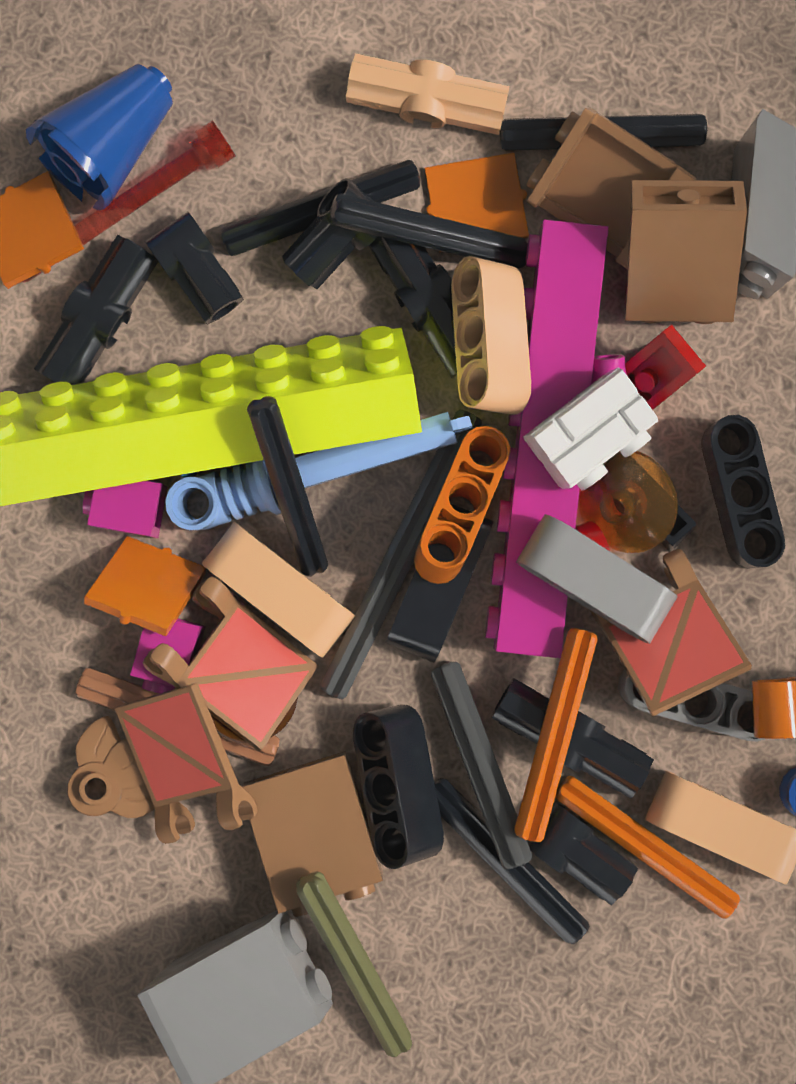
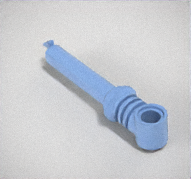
(252, 486)

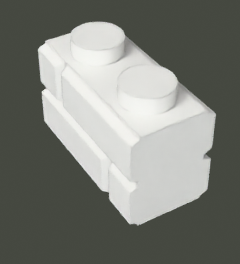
(592, 430)

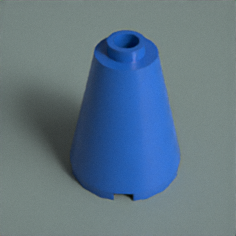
(103, 132)

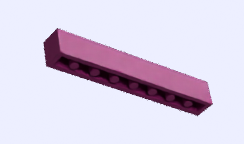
(561, 356)

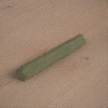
(354, 963)

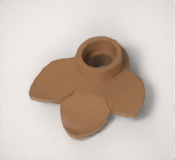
(111, 760)

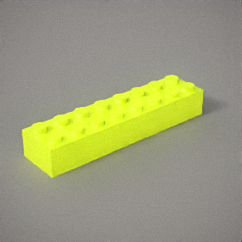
(198, 415)

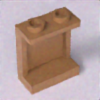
(594, 176)
(684, 250)
(310, 824)

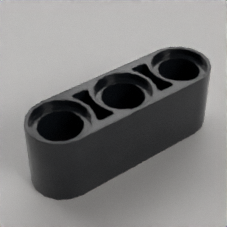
(751, 467)
(431, 607)
(398, 786)

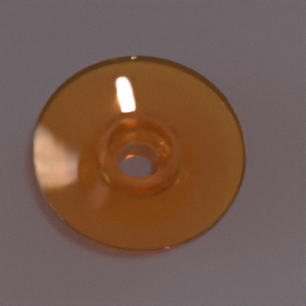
(647, 501)

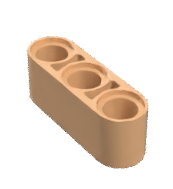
(490, 336)
(278, 589)
(724, 827)

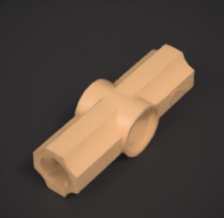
(426, 93)

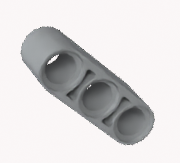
(597, 578)
(718, 715)

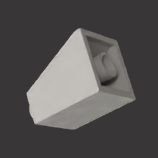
(768, 167)
(236, 999)

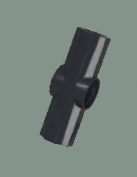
(424, 292)
(96, 312)
(590, 746)

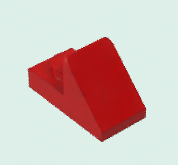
(663, 367)

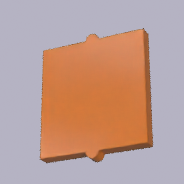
(479, 194)
(34, 230)
(145, 586)

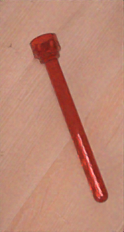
(206, 150)

